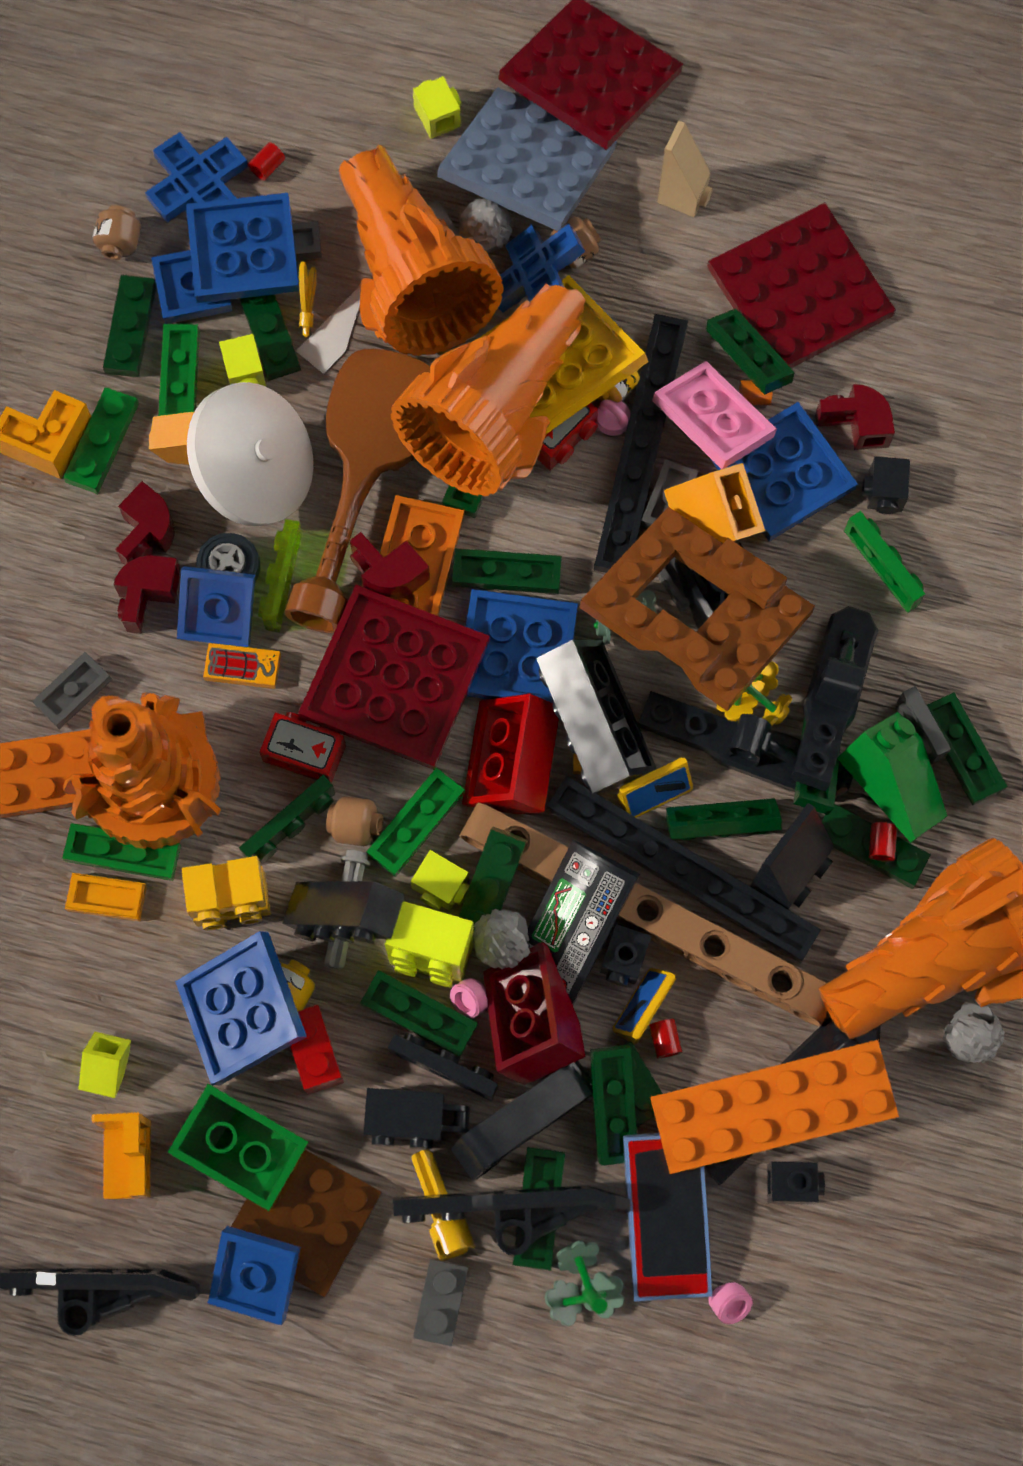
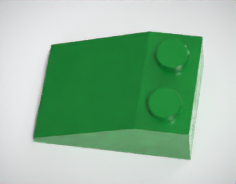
(897, 775)
(238, 1147)

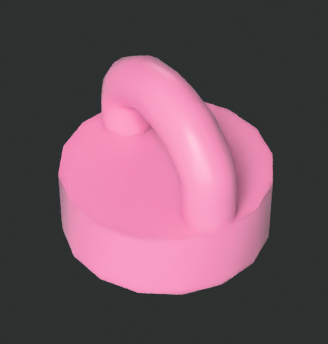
(613, 417)
(469, 997)
(730, 1302)

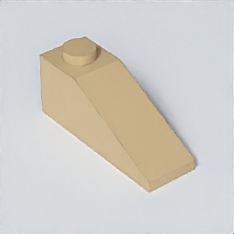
(684, 174)

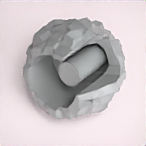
(486, 224)
(501, 939)
(974, 1034)

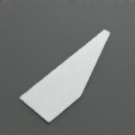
(332, 337)

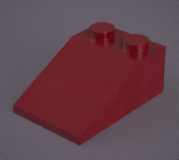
(532, 1018)

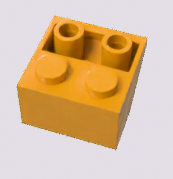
(719, 504)

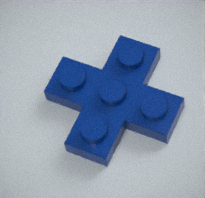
(193, 176)
(537, 263)

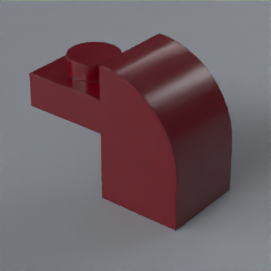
(865, 412)
(151, 523)
(393, 575)
(143, 581)

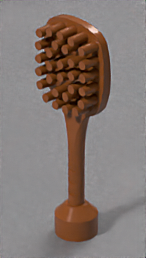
(366, 441)

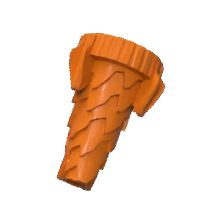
(426, 281)
(475, 405)
(150, 781)
(954, 941)

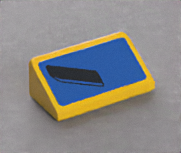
(656, 788)
(644, 1004)

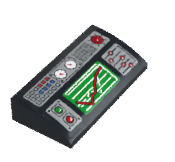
(580, 912)

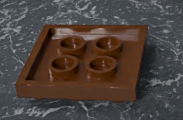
(320, 1213)

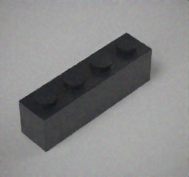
(343, 911)

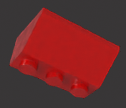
(511, 754)

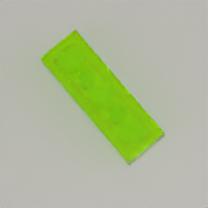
(280, 575)

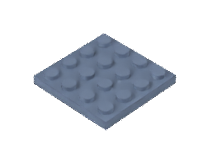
(524, 160)

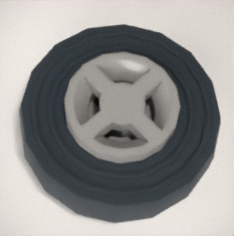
(229, 551)

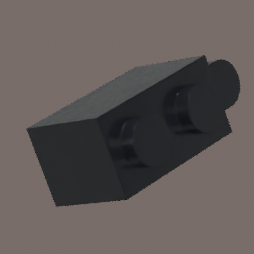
(410, 1117)

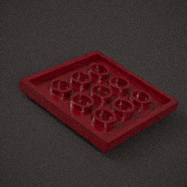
(590, 72)
(802, 286)
(394, 677)

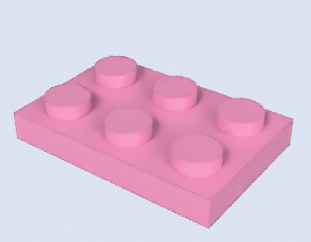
(714, 415)

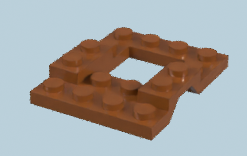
(739, 634)

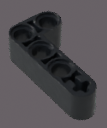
(522, 1119)

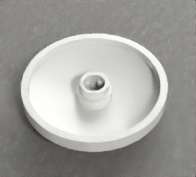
(250, 454)

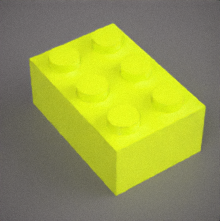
(430, 944)

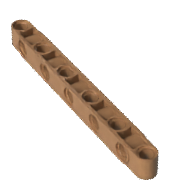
(673, 927)

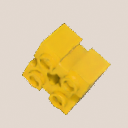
(226, 892)

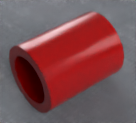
(266, 161)
(883, 841)
(665, 1038)

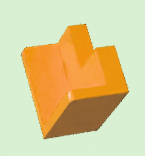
(45, 441)
(126, 1155)

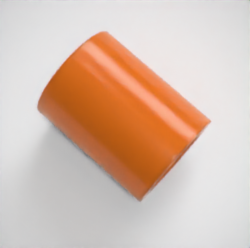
(753, 393)

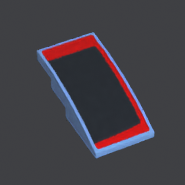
(665, 1224)

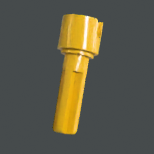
(449, 1237)

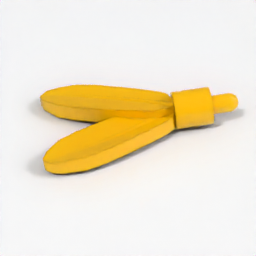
(307, 288)

